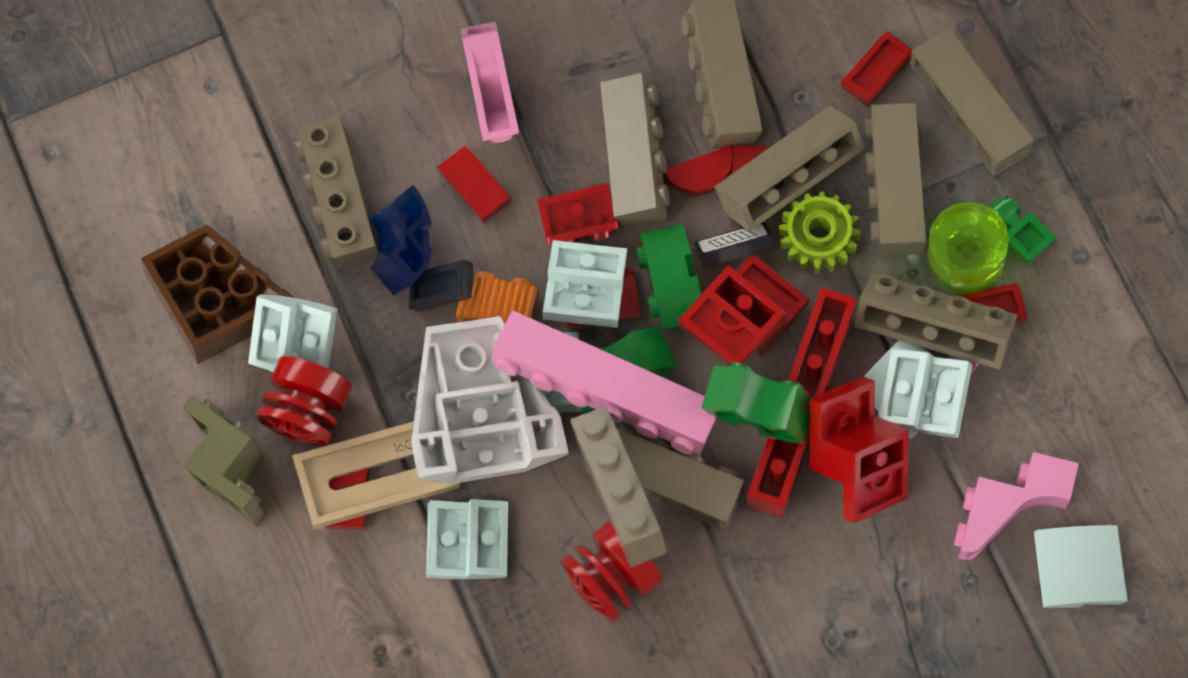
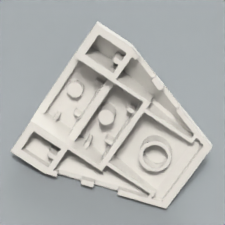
(475, 417)

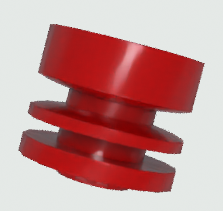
(306, 395)
(608, 574)

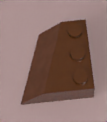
(207, 290)

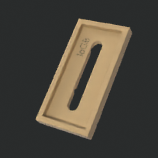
(323, 464)

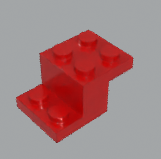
(743, 311)
(859, 449)

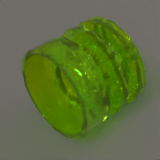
(970, 227)

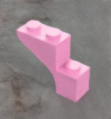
(489, 82)
(995, 503)

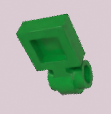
(1027, 235)

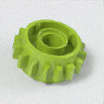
(822, 213)

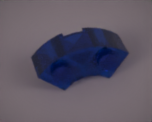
(403, 240)

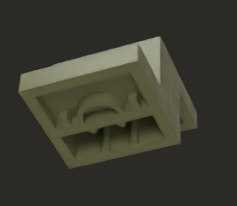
(225, 459)

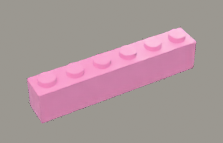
(601, 379)

